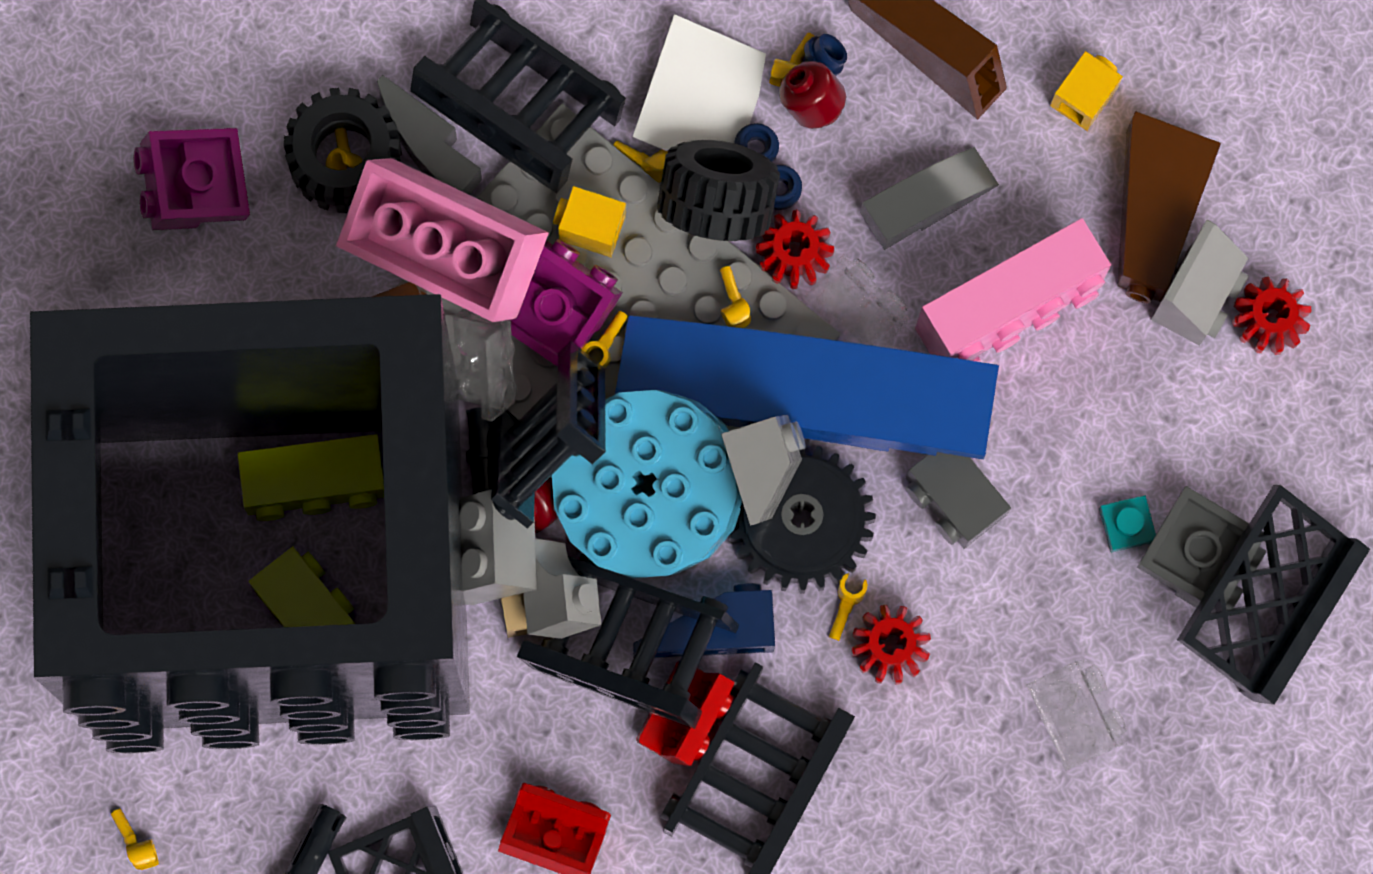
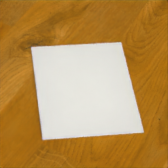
(700, 88)

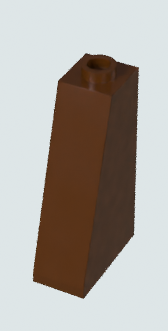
(940, 47)
(1161, 194)

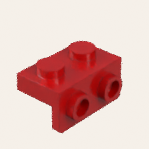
(681, 743)
(554, 831)

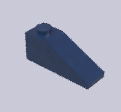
(747, 606)

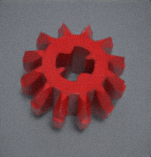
(810, 258)
(1258, 302)
(901, 657)

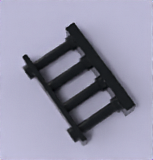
(512, 133)
(559, 425)
(632, 685)
(804, 773)

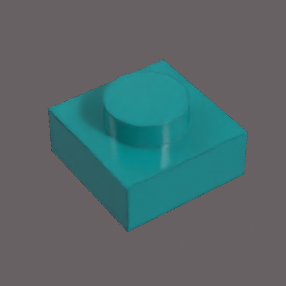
(1127, 523)

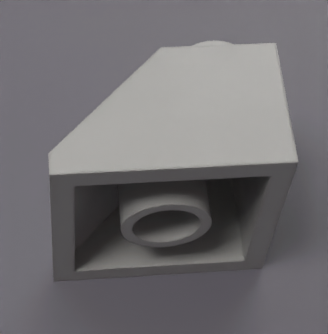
(1201, 286)
(764, 463)
(495, 552)

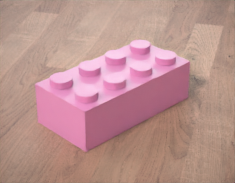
(442, 239)
(1015, 295)

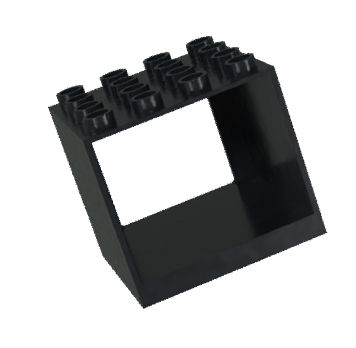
(250, 375)

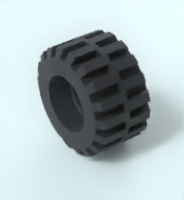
(322, 119)
(718, 190)

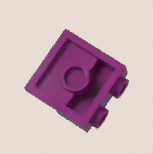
(191, 178)
(563, 302)

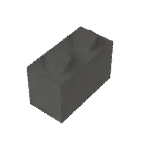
(957, 496)

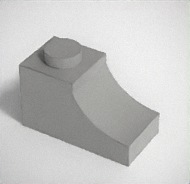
(563, 599)

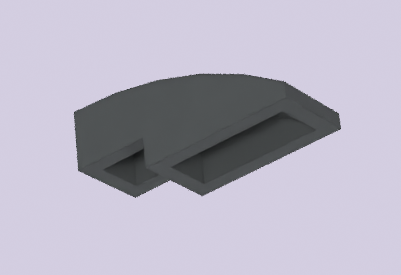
(428, 139)
(927, 197)

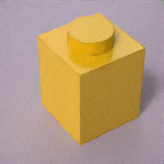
(1087, 89)
(590, 221)

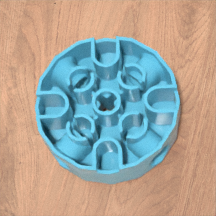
(694, 487)

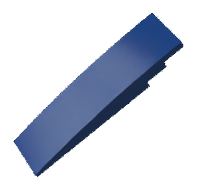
(828, 386)

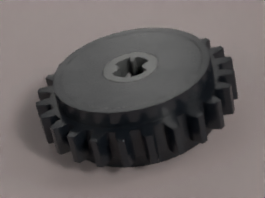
(829, 541)

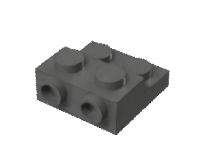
(1195, 546)

